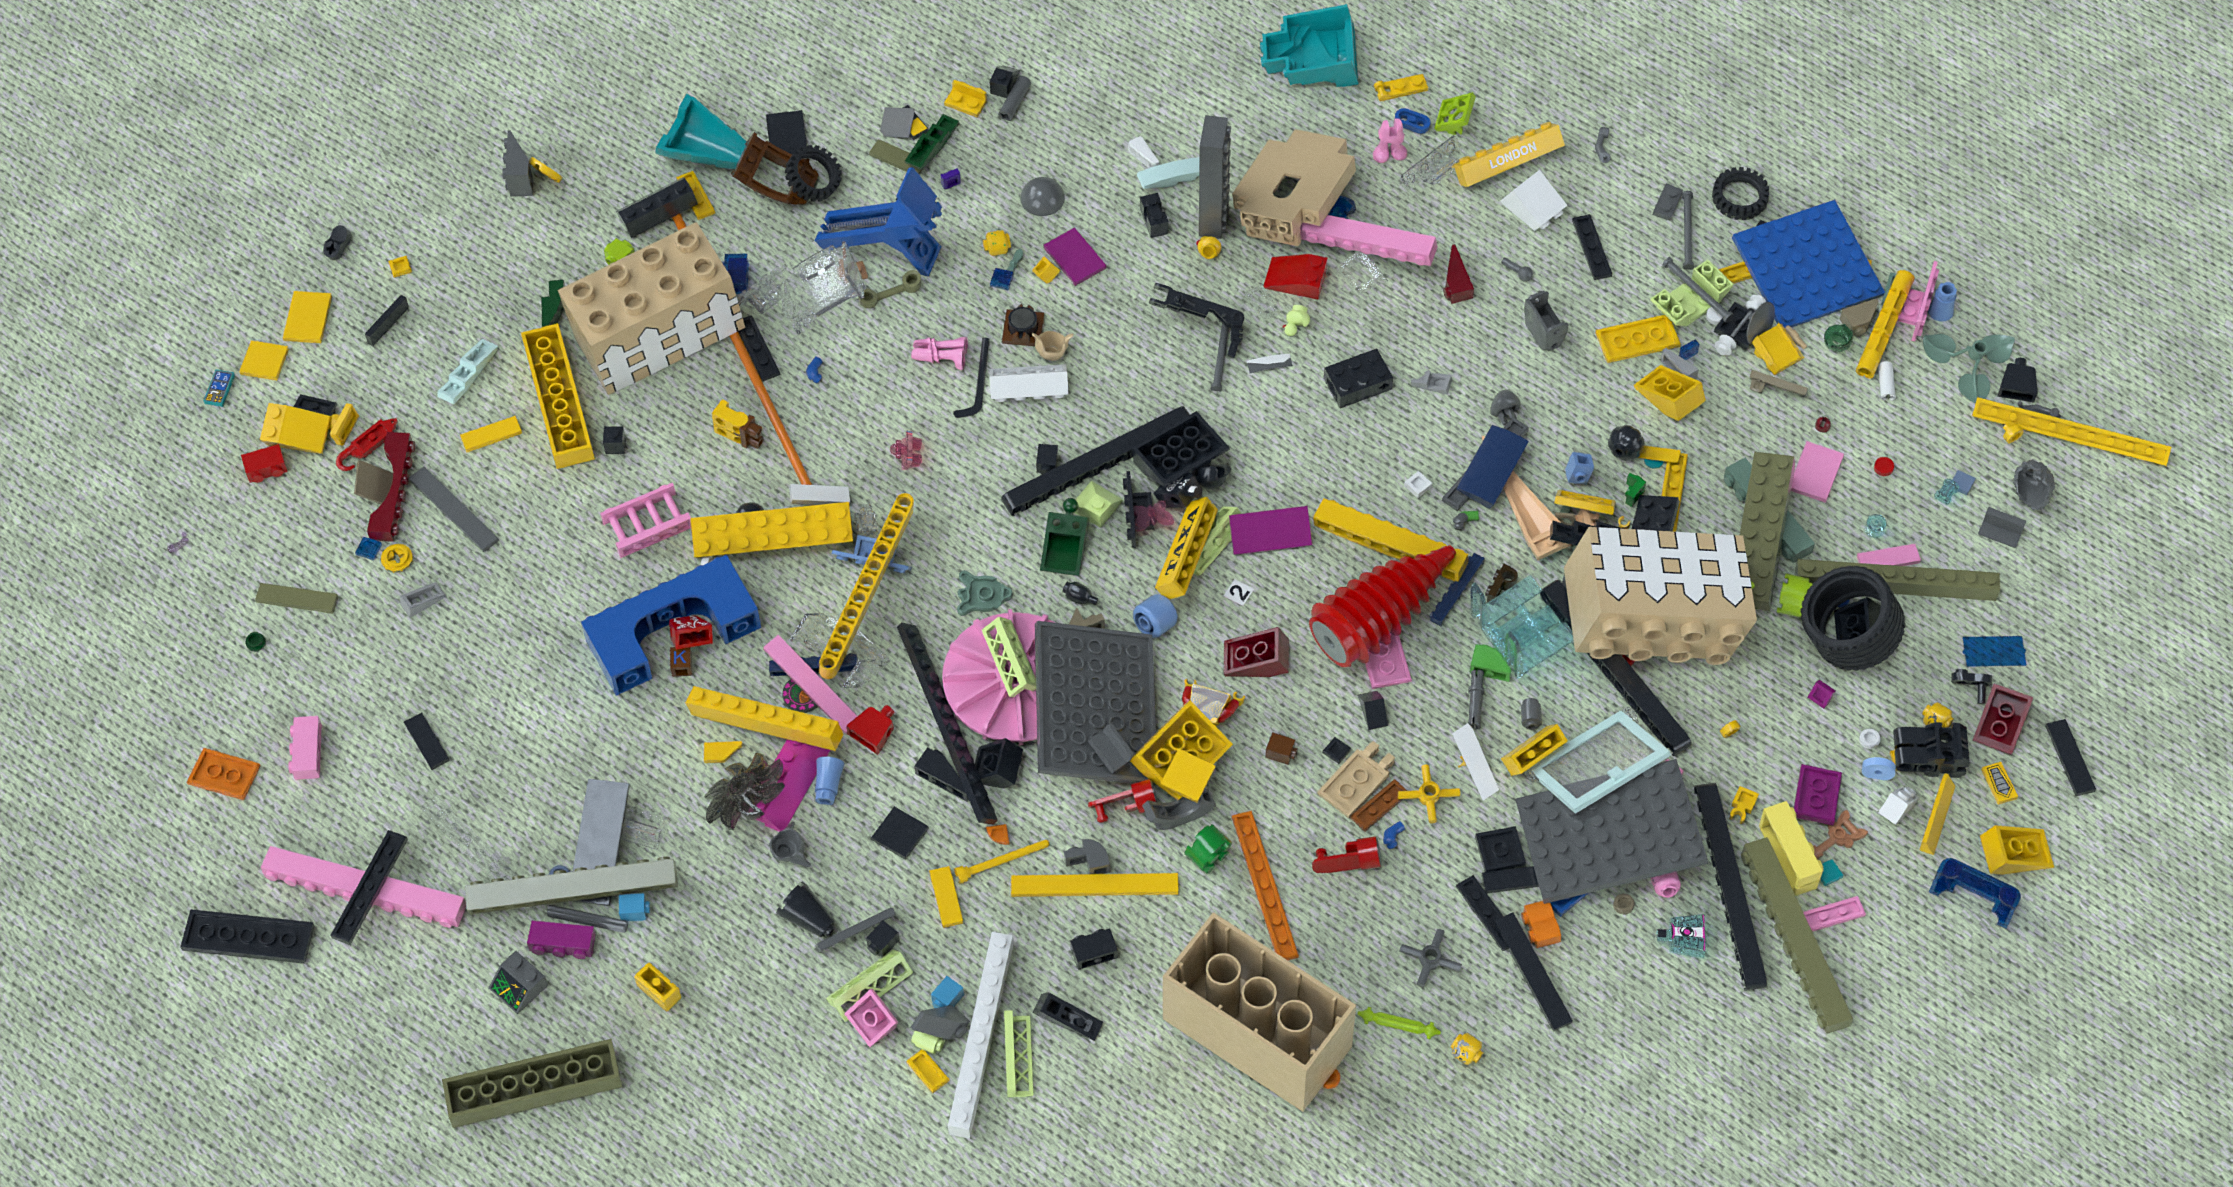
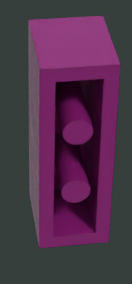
(561, 939)

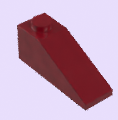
(1458, 284)

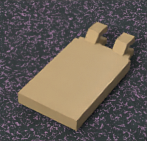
(1356, 780)

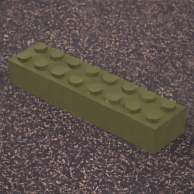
(1765, 521)
(531, 1083)

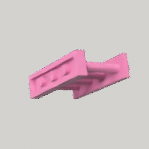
(647, 537)

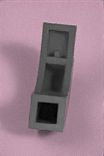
(1179, 811)

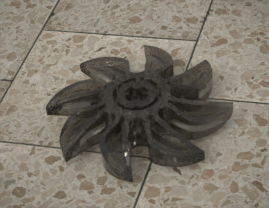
(744, 791)

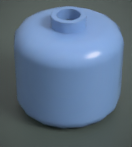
(1155, 615)

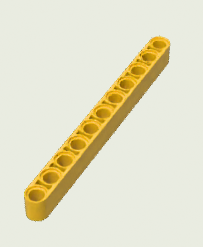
(866, 593)

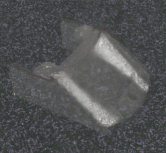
(820, 285)

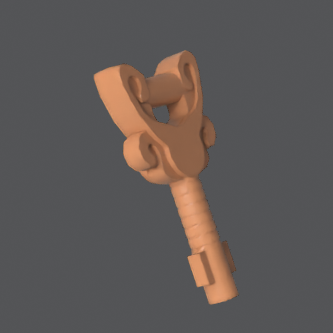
(1839, 835)

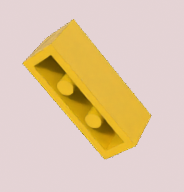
(1534, 749)

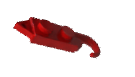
(366, 442)

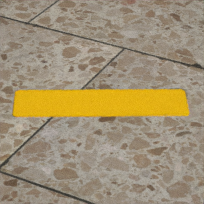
(1660, 454)

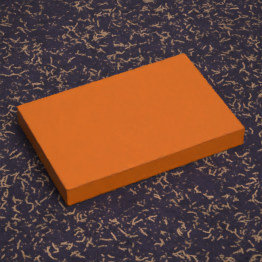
(223, 773)

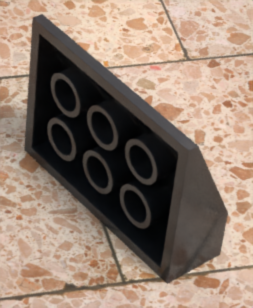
(1178, 450)

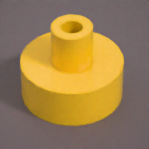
(2012, 433)

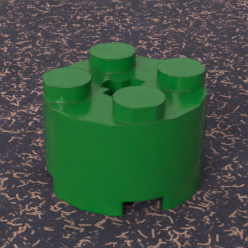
(1208, 847)

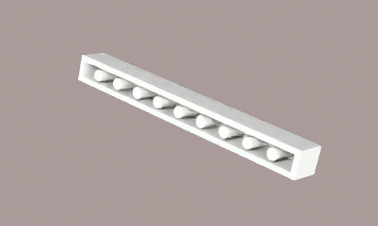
(980, 1035)

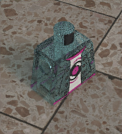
(1685, 935)

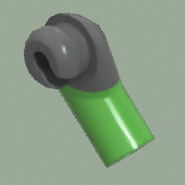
(1463, 517)

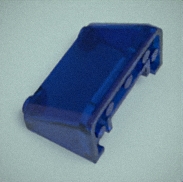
(1953, 873)

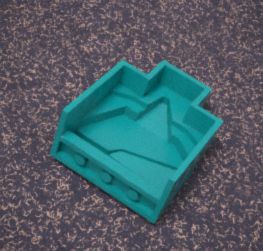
(1313, 47)

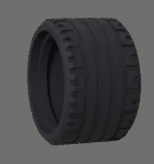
(1836, 588)

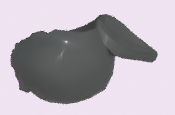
(789, 846)

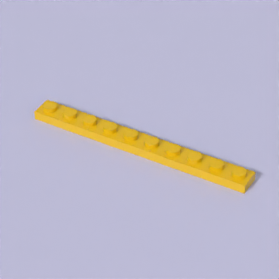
(2072, 431)

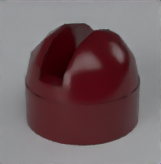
(1826, 427)

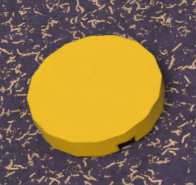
(545, 170)

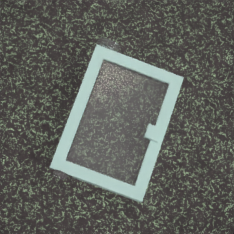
(1598, 761)

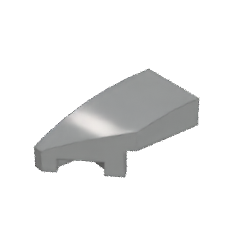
(1433, 382)

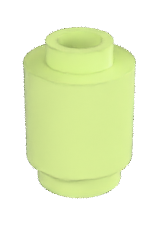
(927, 1042)

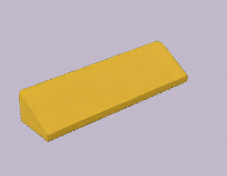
(1938, 815)

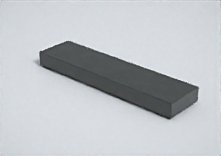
(855, 929)

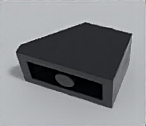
(1003, 80)

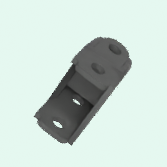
(1543, 322)

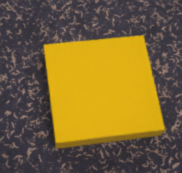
(263, 360)
(1187, 775)

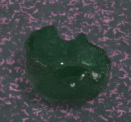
(1839, 334)

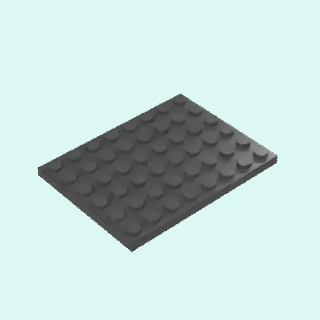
(1083, 685)
(1617, 840)

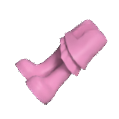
(1390, 135)
(928, 350)

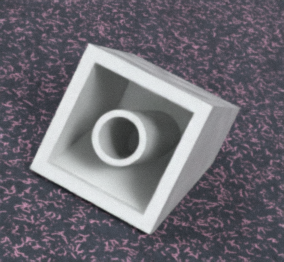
(1535, 202)

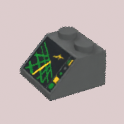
(517, 982)

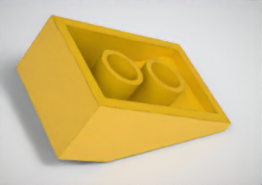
(1671, 392)
(295, 428)
(2015, 849)

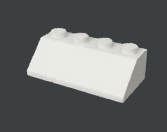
(1028, 382)

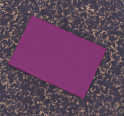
(1074, 256)
(1817, 794)

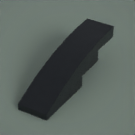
(1573, 534)

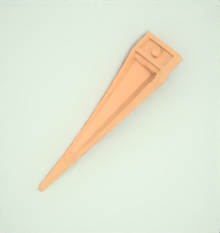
(1532, 517)

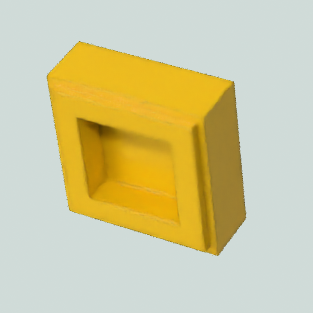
(400, 266)

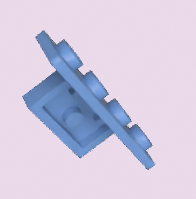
(862, 551)

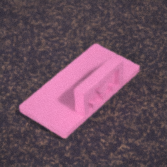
(1918, 303)

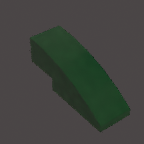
(552, 304)

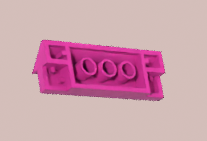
(797, 775)

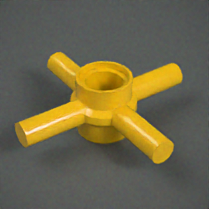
(1432, 787)

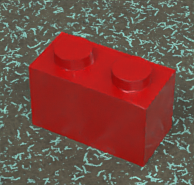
(264, 463)

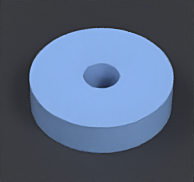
(1878, 768)

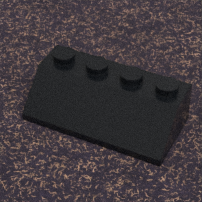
(657, 207)

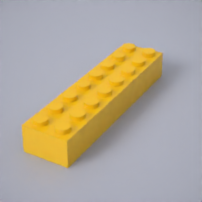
(557, 396)
(771, 529)

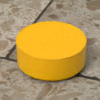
(1730, 728)

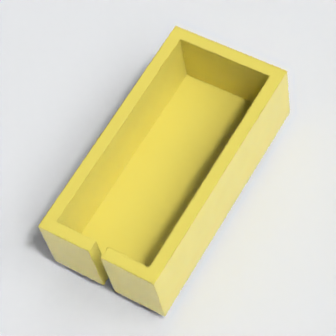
(1791, 847)

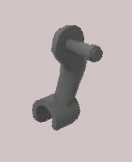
(1602, 154)
(2038, 408)

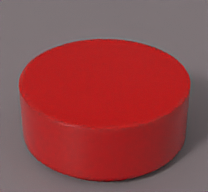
(1884, 466)

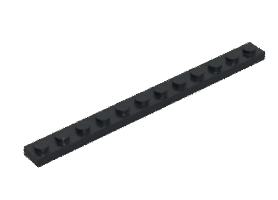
(947, 724)

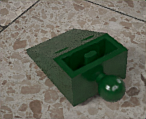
(1063, 544)

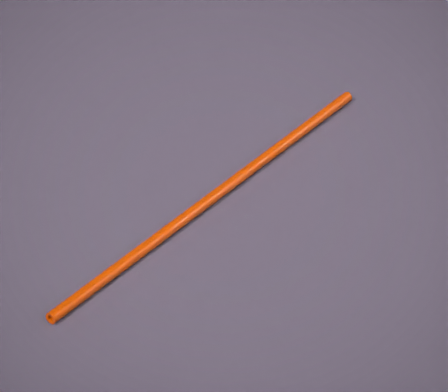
(763, 394)

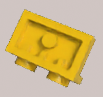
(966, 98)

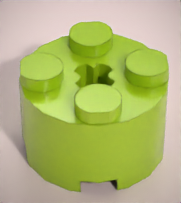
(1793, 594)

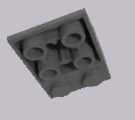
(517, 171)

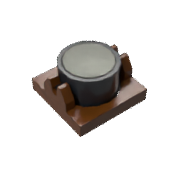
(1022, 324)

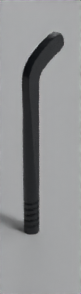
(980, 383)

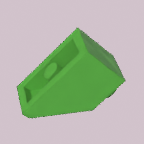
(1490, 662)

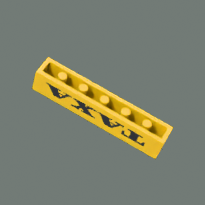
(1186, 548)

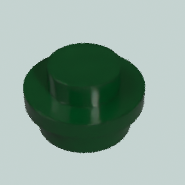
(255, 641)

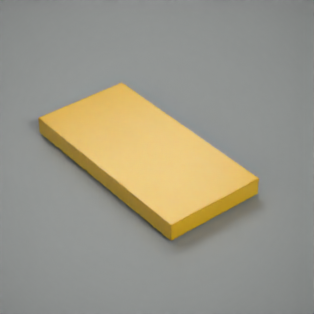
(1637, 338)

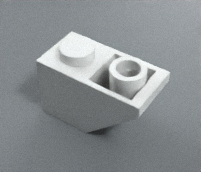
(1899, 804)

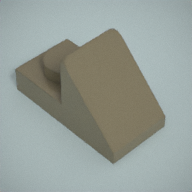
(1095, 621)

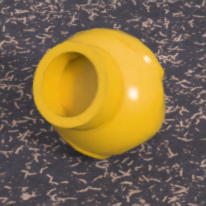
(1209, 247)

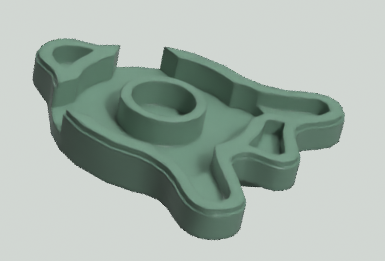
(981, 593)

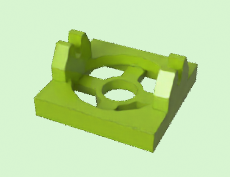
(1462, 103)

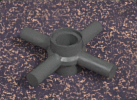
(1430, 950)

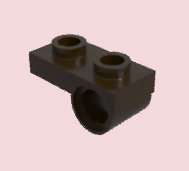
(1500, 583)

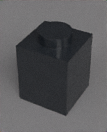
(614, 440)
(1046, 458)
(882, 939)

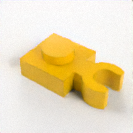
(1743, 802)

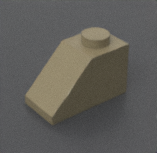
(1859, 316)

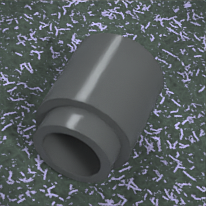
(1531, 713)

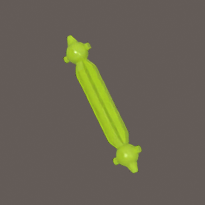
(1399, 1022)

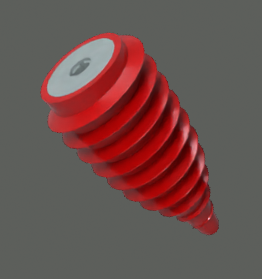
(1375, 605)

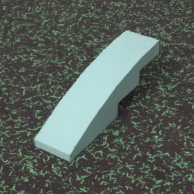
(1169, 173)
(465, 374)

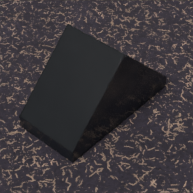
(1373, 709)

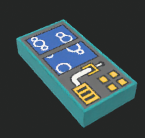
(219, 388)

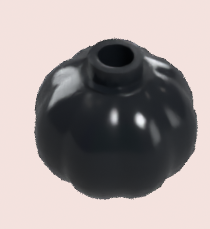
(1626, 442)

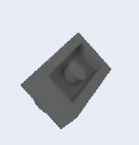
(1667, 202)

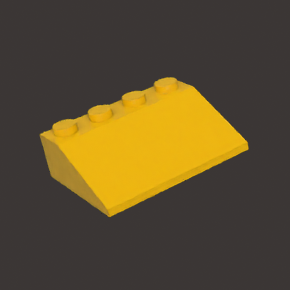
(1184, 730)

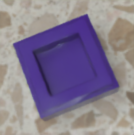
(950, 179)

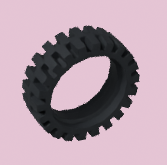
(823, 158)
(1738, 210)

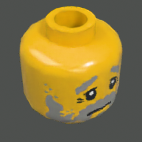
(1467, 1048)

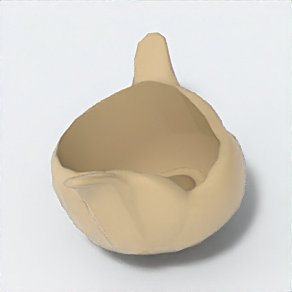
(1048, 339)

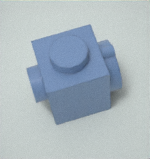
(1579, 468)

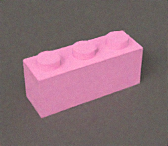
(305, 747)

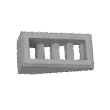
(1678, 364)
(417, 607)

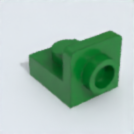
(1635, 489)

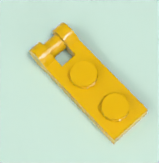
(1401, 87)

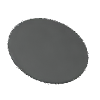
(1760, 321)

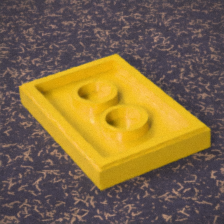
(307, 317)
(1585, 502)

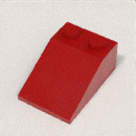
(1297, 275)

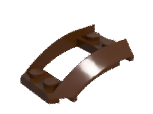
(750, 160)

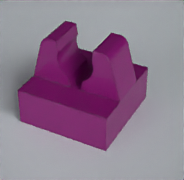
(1821, 694)

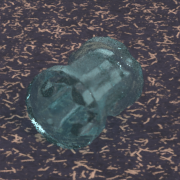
(1946, 492)

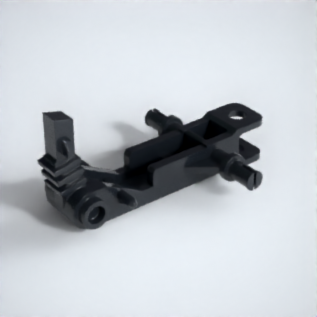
(1199, 307)

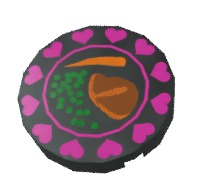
(796, 698)

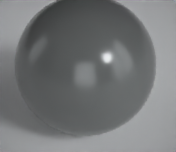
(1042, 196)

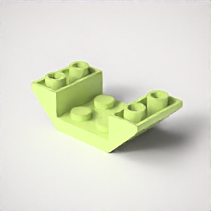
(1683, 304)

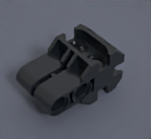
(1923, 751)

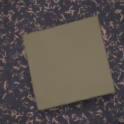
(372, 482)

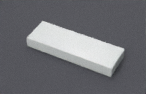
(818, 494)

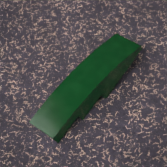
(931, 142)

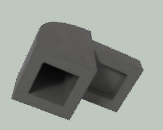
(1092, 853)

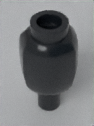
(1079, 593)

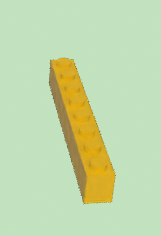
(1382, 535)
(764, 718)

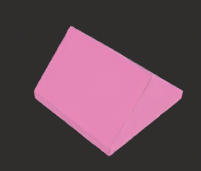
(871, 1018)

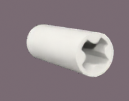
(1886, 380)

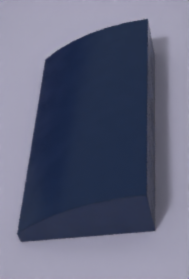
(1492, 466)

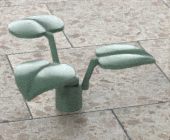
(1996, 347)

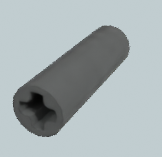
(1014, 98)

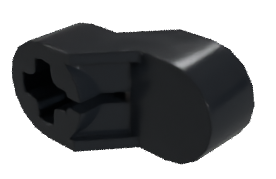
(337, 242)

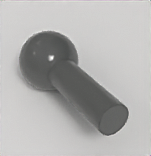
(1525, 273)

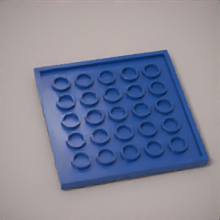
(1808, 264)

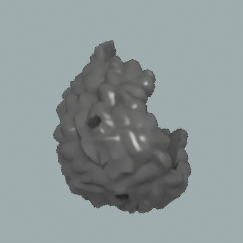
(2034, 484)

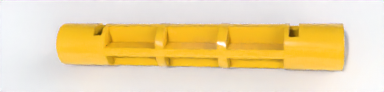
(1885, 324)

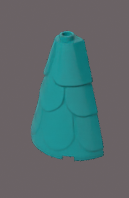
(701, 137)

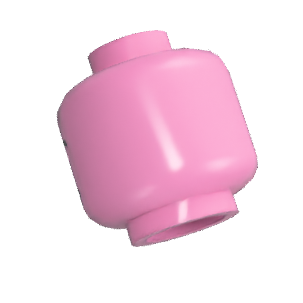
(1667, 884)

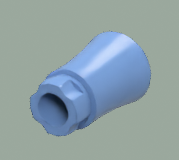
(1943, 302)
(827, 779)

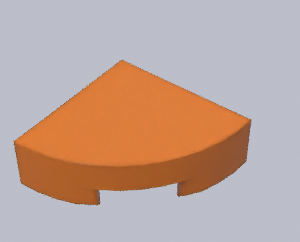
(998, 833)

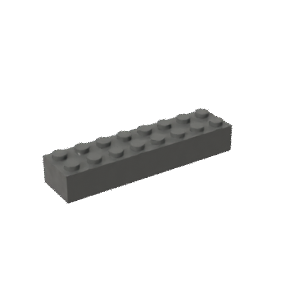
(1214, 176)

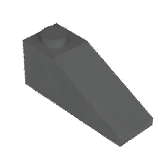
(941, 1022)

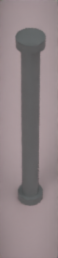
(1688, 264)
(1727, 316)
(1216, 385)

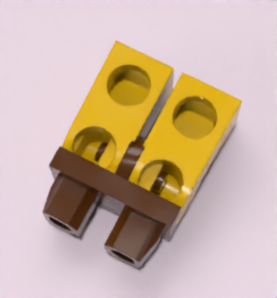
(736, 426)

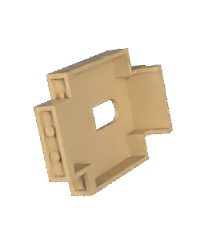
(1323, 174)

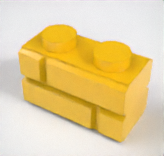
(657, 987)

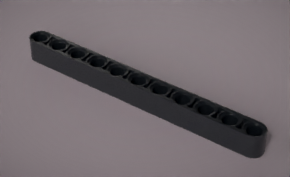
(1086, 465)
(1626, 681)
(1731, 886)

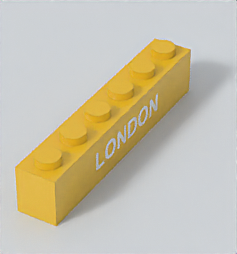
(1509, 154)

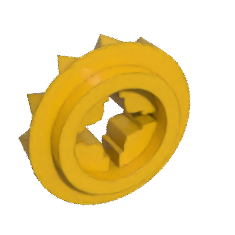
(402, 551)

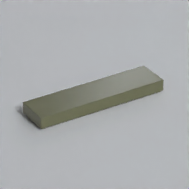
(296, 598)

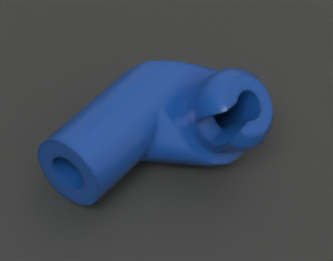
(812, 370)
(1390, 834)

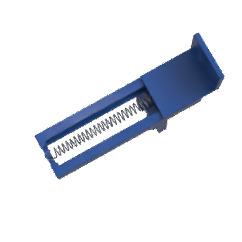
(905, 226)

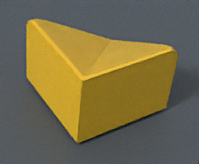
(1046, 270)

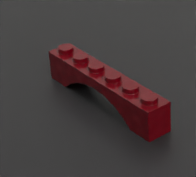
(384, 519)

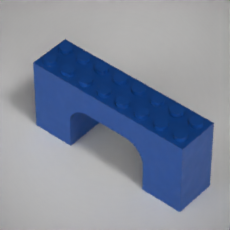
(706, 591)

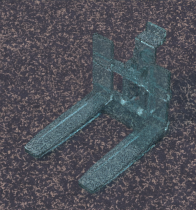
(1523, 638)

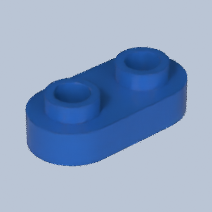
(1413, 120)

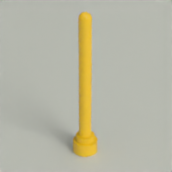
(966, 872)

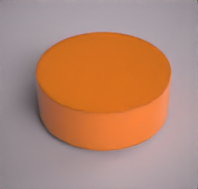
(1333, 1080)

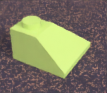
(1097, 503)

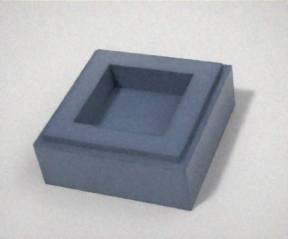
(1964, 481)

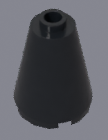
(807, 911)

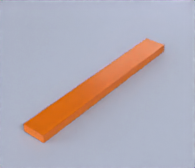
(1264, 885)

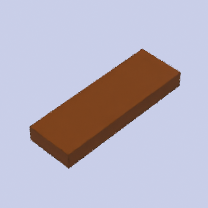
(1378, 806)

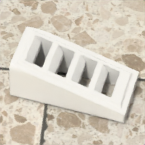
(1142, 152)

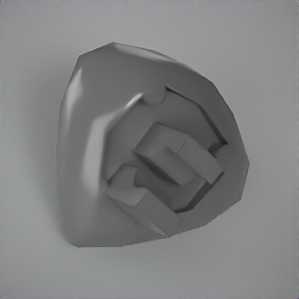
(1505, 404)

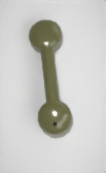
(910, 283)

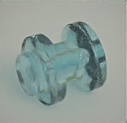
(1875, 526)

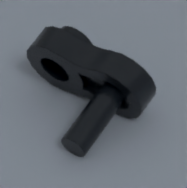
(1962, 676)

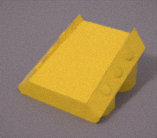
(1777, 349)

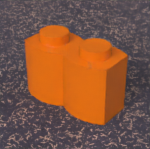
(1541, 923)

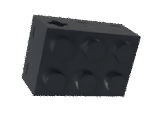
(1358, 378)

